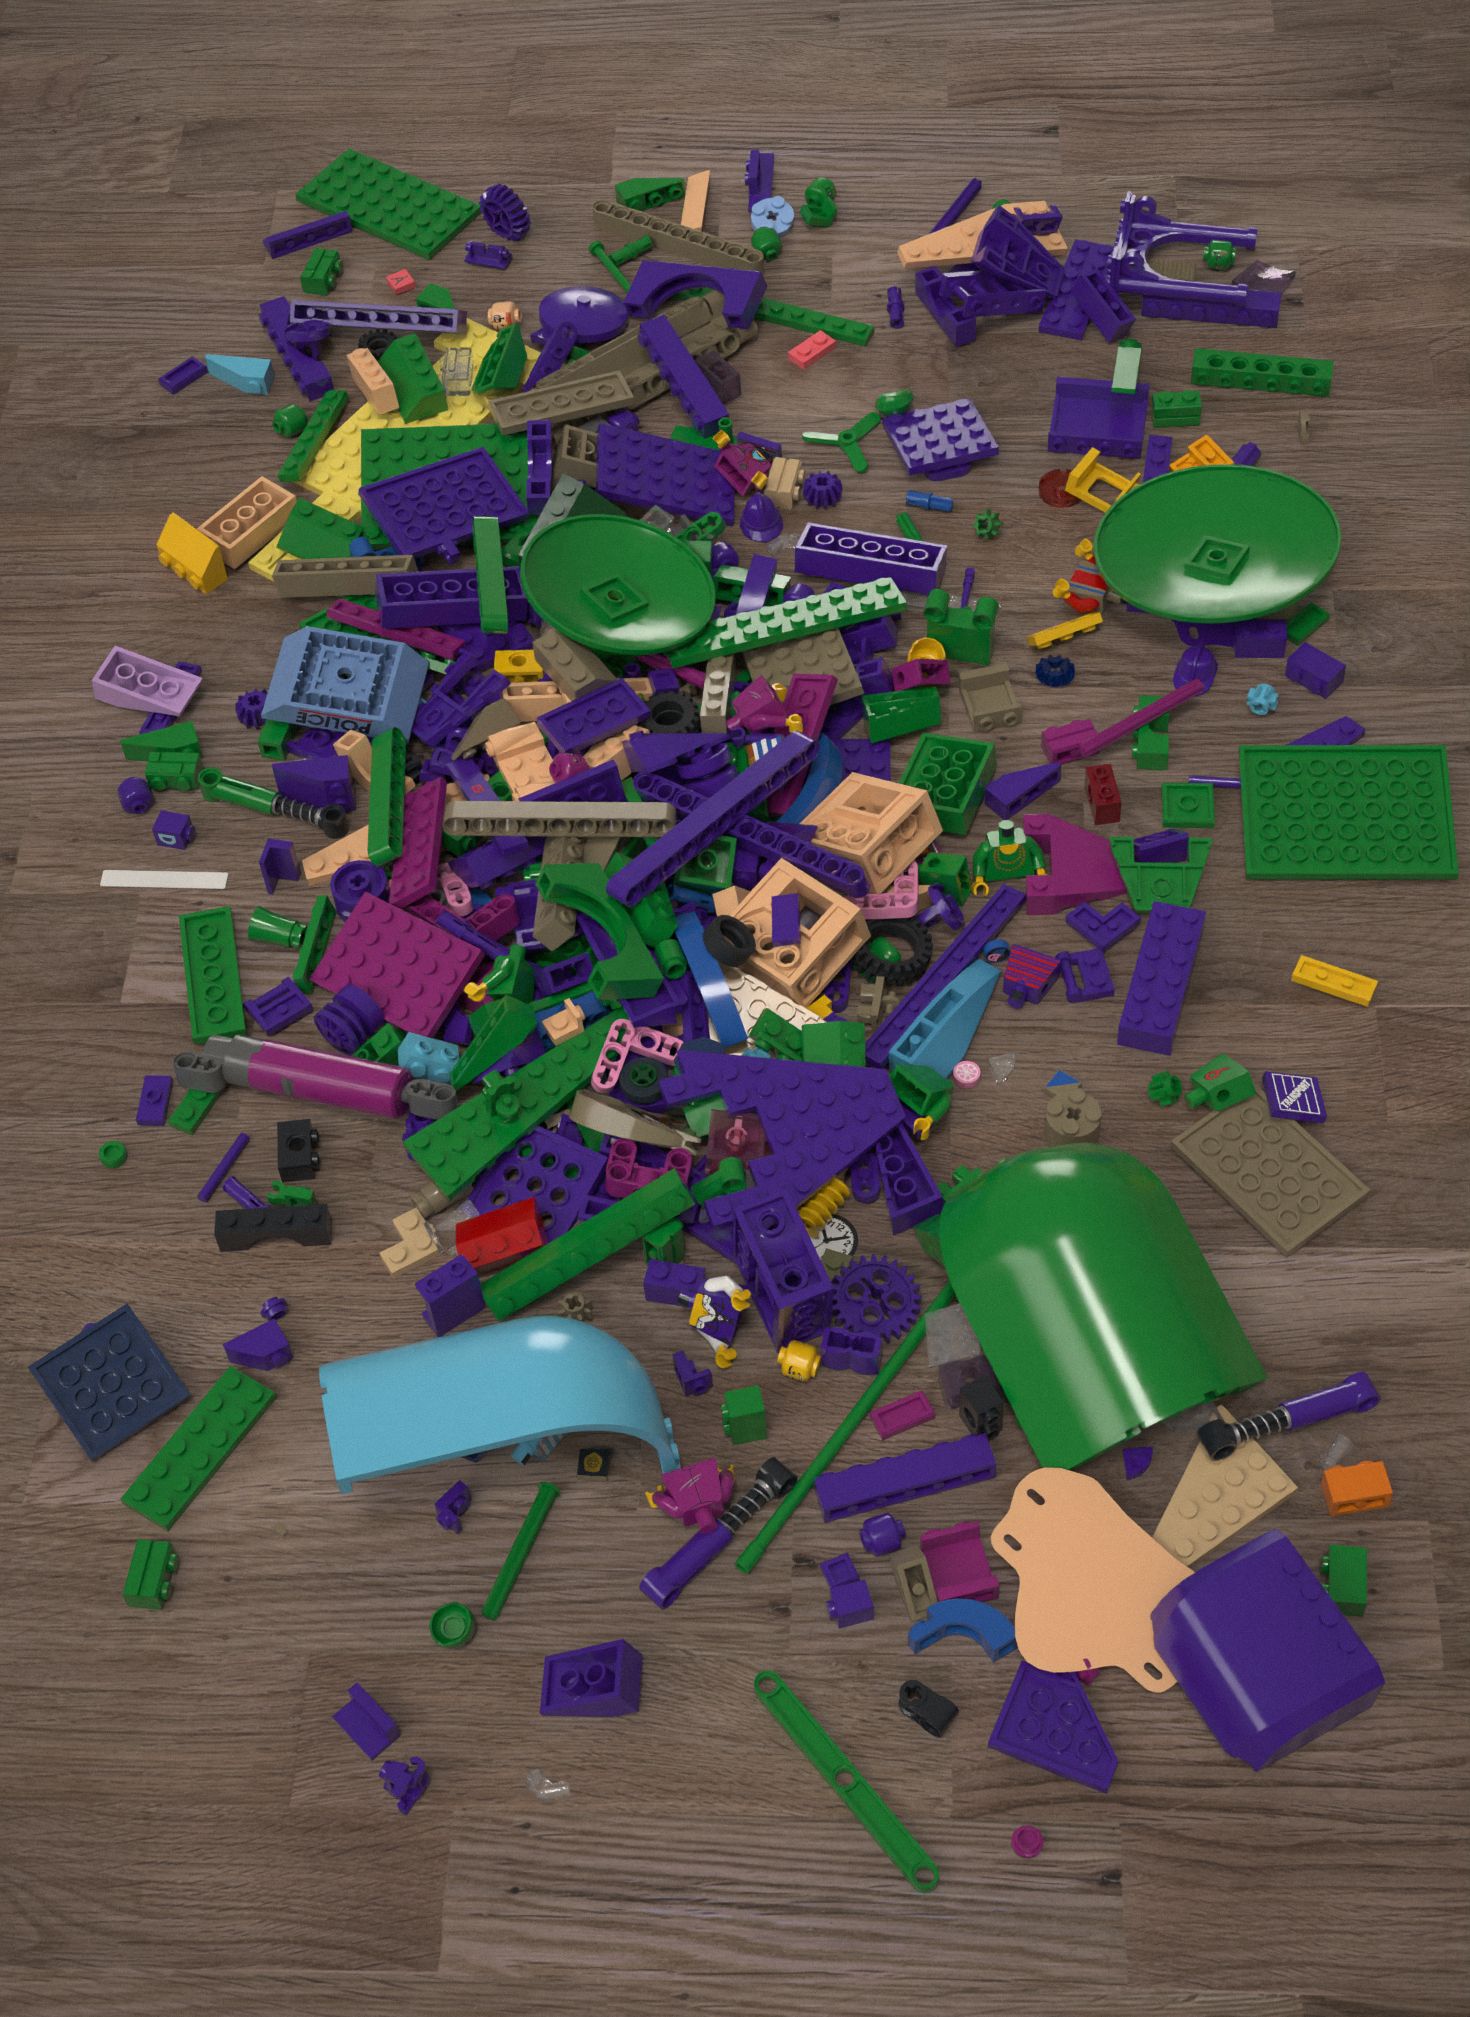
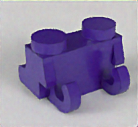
(405, 1784)

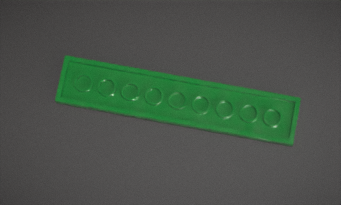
(791, 621)

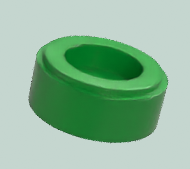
(113, 1154)

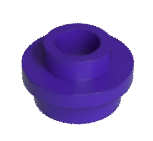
(274, 1308)

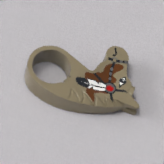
(630, 1122)

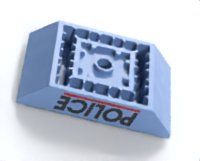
(377, 696)

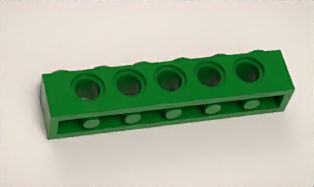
(1262, 372)

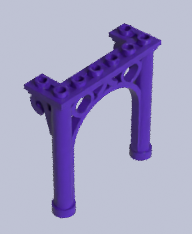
(1131, 273)

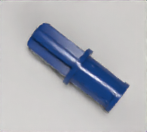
(928, 501)

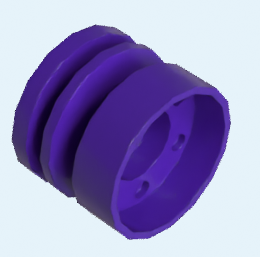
(349, 1019)

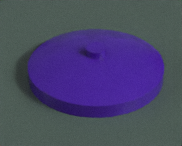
(592, 310)

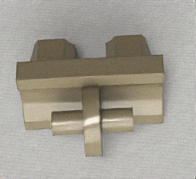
(880, 1003)

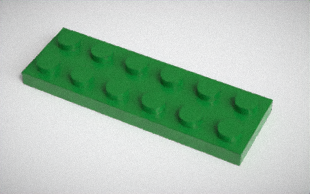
(212, 974)
(198, 1448)

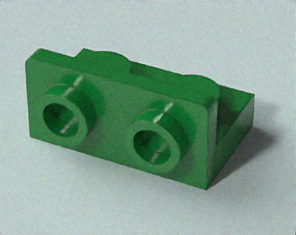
(777, 1035)

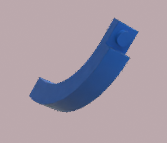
(822, 779)
(709, 981)

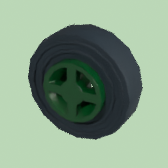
(644, 1070)

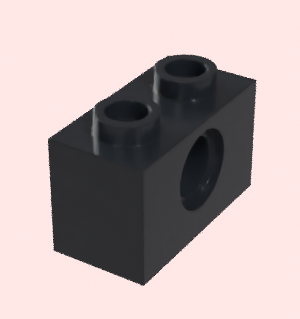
(295, 1164)
(981, 1408)

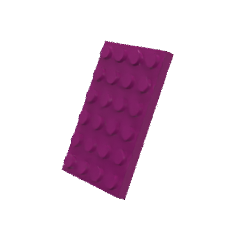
(400, 963)

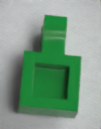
(291, 1195)

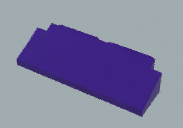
(640, 1011)

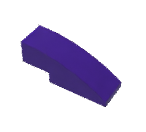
(757, 584)

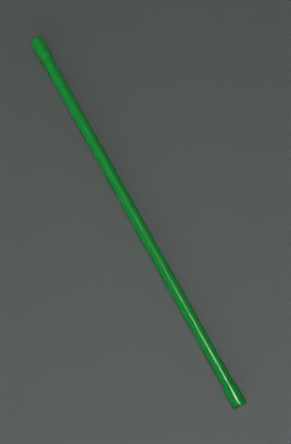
(756, 1548)

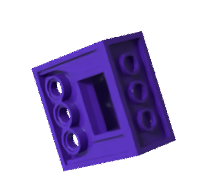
(782, 1270)

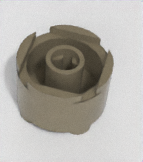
(1072, 1118)

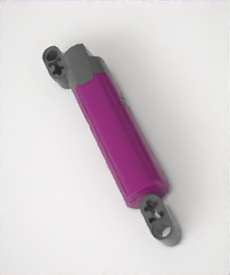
(312, 1077)

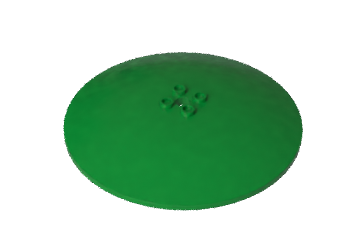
(1166, 535)

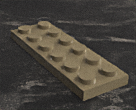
(561, 402)

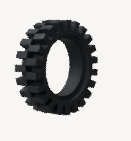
(896, 971)

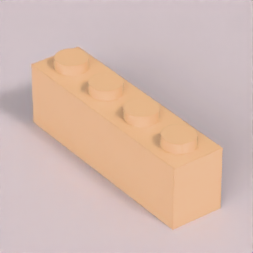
(372, 381)

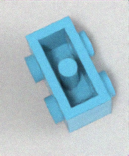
(428, 1057)

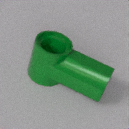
(726, 1180)

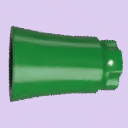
(275, 929)

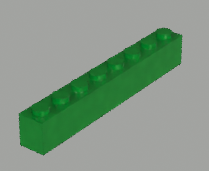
(586, 1244)

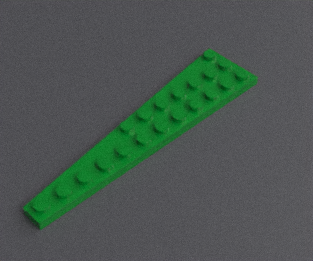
(471, 1140)

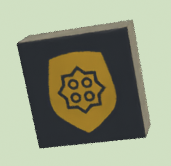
(593, 1465)

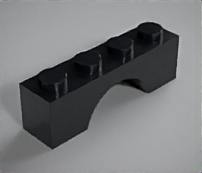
(302, 1223)

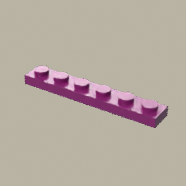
(419, 637)

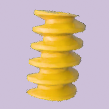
(821, 1206)

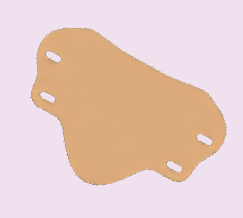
(1085, 1578)

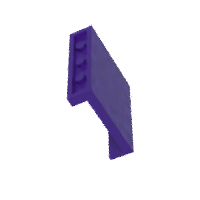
(1094, 416)

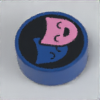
(997, 951)

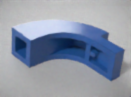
(966, 1619)

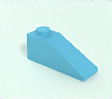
(243, 373)

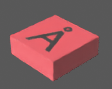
(400, 282)

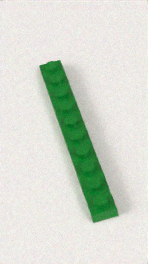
(801, 318)

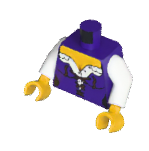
(717, 1313)

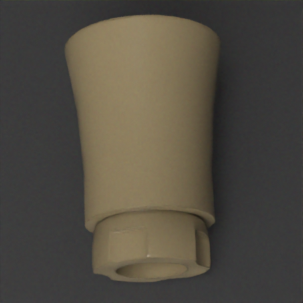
(431, 1200)

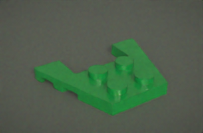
(1160, 881)

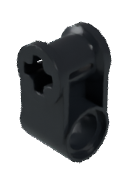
(930, 1711)

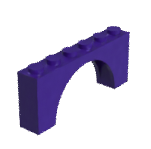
(661, 280)

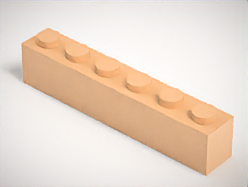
(536, 698)

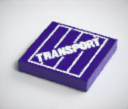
(1294, 1097)

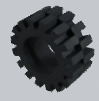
(376, 341)

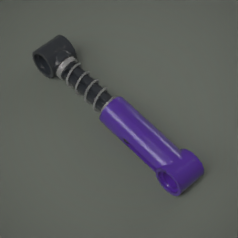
(1352, 1394)
(666, 1582)

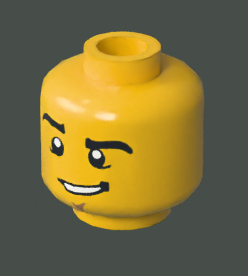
(799, 1360)

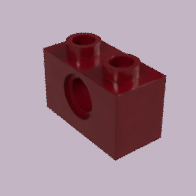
(1102, 794)

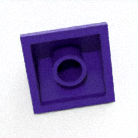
(1162, 847)

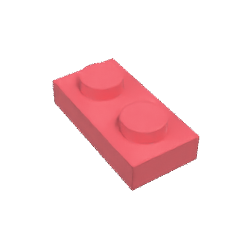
(812, 349)

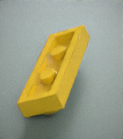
(1065, 630)
(1334, 981)

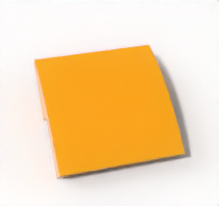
(1201, 453)

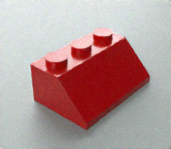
(501, 1236)

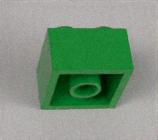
(710, 869)

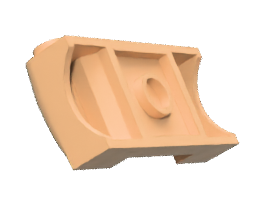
(521, 759)

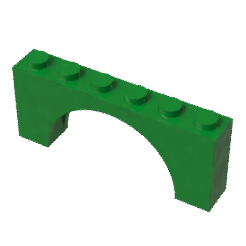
(584, 888)

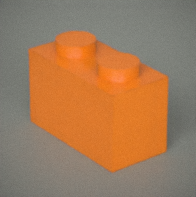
(1356, 1488)

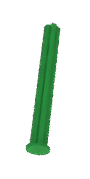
(519, 1550)

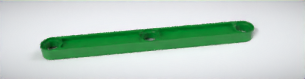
(859, 1796)

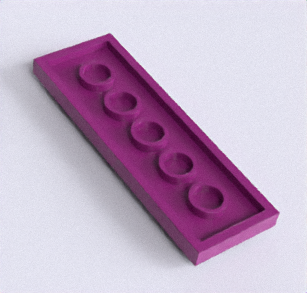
(810, 699)
(417, 868)

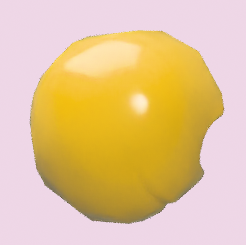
(926, 649)

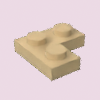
(414, 1249)

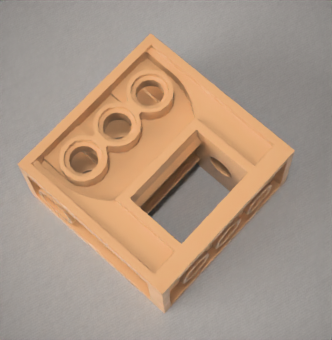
(874, 832)
(823, 948)

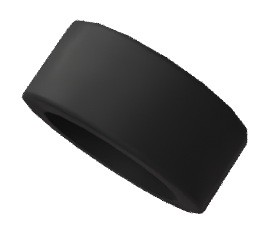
(722, 949)

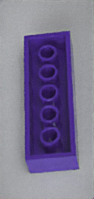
(870, 556)
(441, 597)
(1161, 978)

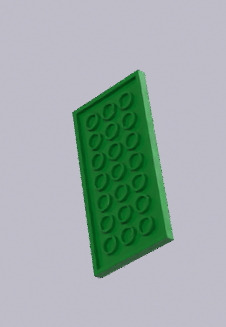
(389, 203)

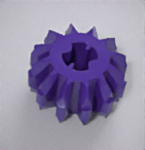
(822, 490)
(250, 708)

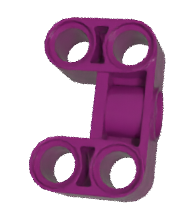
(635, 1177)

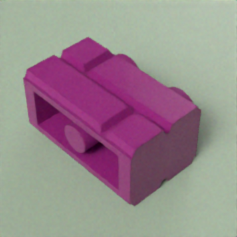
(1063, 742)

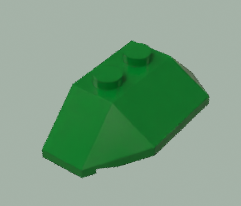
(502, 363)

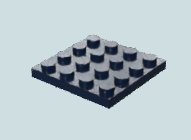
(109, 1382)

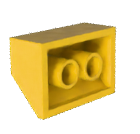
(191, 555)

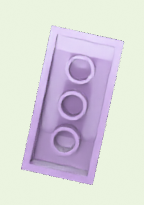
(143, 684)

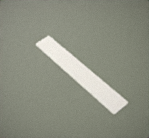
(164, 879)

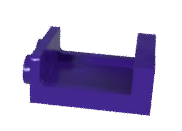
(451, 1295)

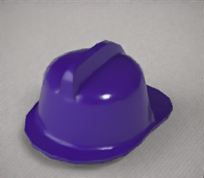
(1196, 663)

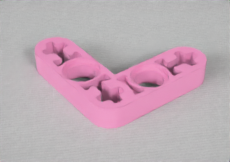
(447, 880)
(904, 901)
(630, 1042)

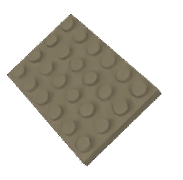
(808, 654)
(1270, 1171)

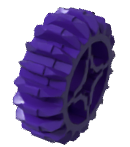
(505, 212)

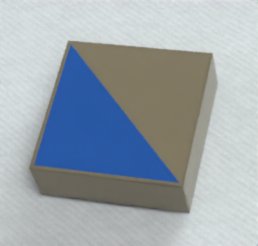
(1060, 1083)

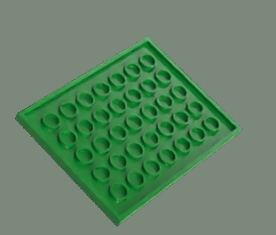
(400, 450)
(1347, 812)

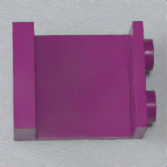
(959, 1563)

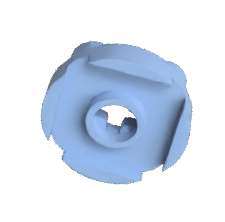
(773, 207)

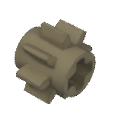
(575, 1307)

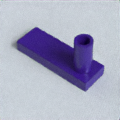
(694, 1013)

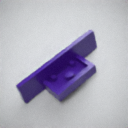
(759, 176)

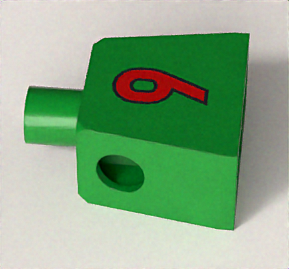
(1220, 1084)

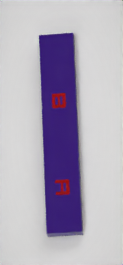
(476, 788)

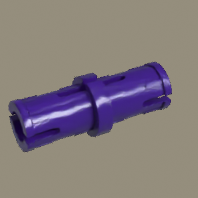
(895, 307)

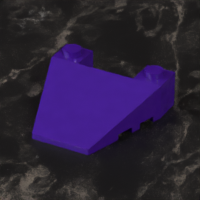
(861, 643)

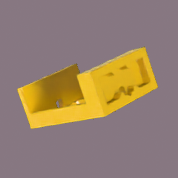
(1090, 471)

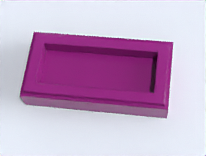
(902, 1415)

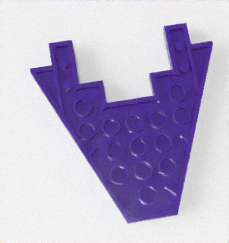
(811, 1114)

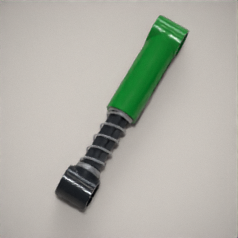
(220, 787)

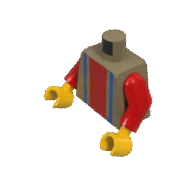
(1086, 588)

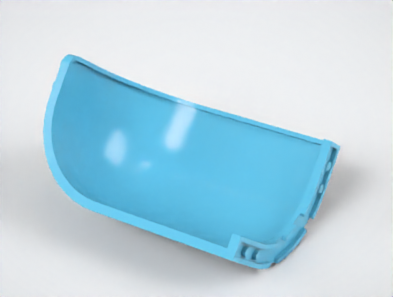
(486, 1394)

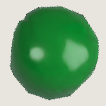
(452, 1625)

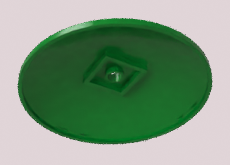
(655, 583)

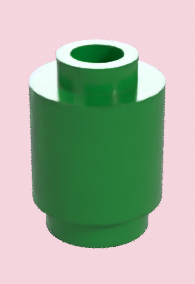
(671, 959)

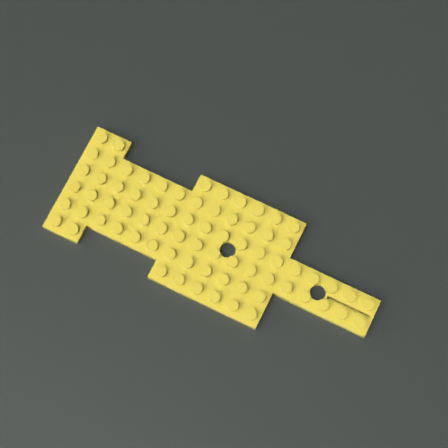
(337, 465)

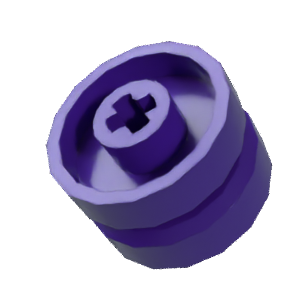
(707, 770)
(352, 881)

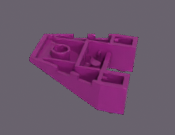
(1079, 863)

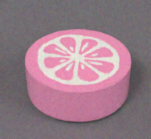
(966, 1074)

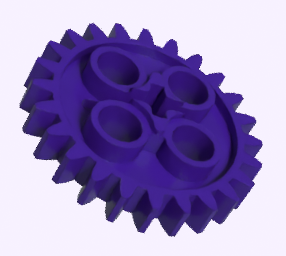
(897, 1288)

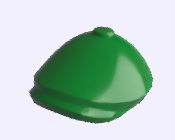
(894, 402)

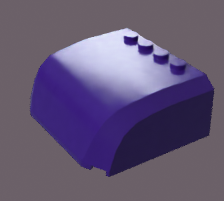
(1264, 1651)

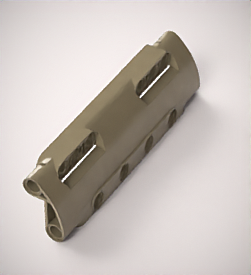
(634, 362)

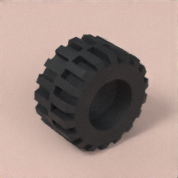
(672, 709)

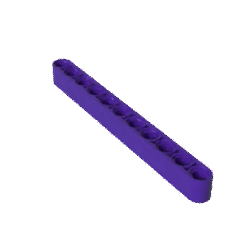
(658, 789)
(712, 819)

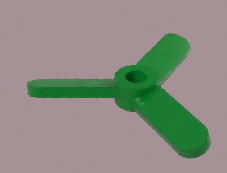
(848, 440)

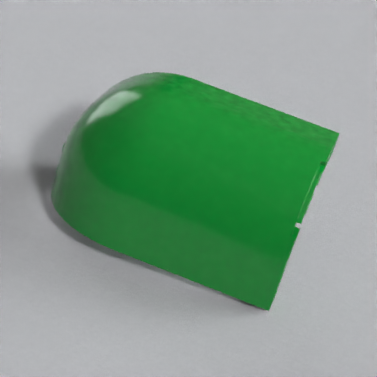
(1090, 1298)

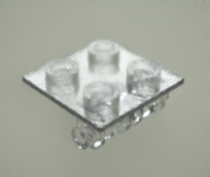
(950, 1336)

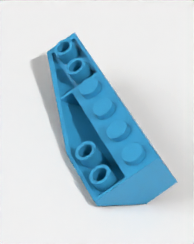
(948, 1023)

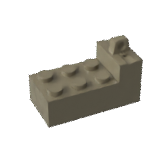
(575, 456)

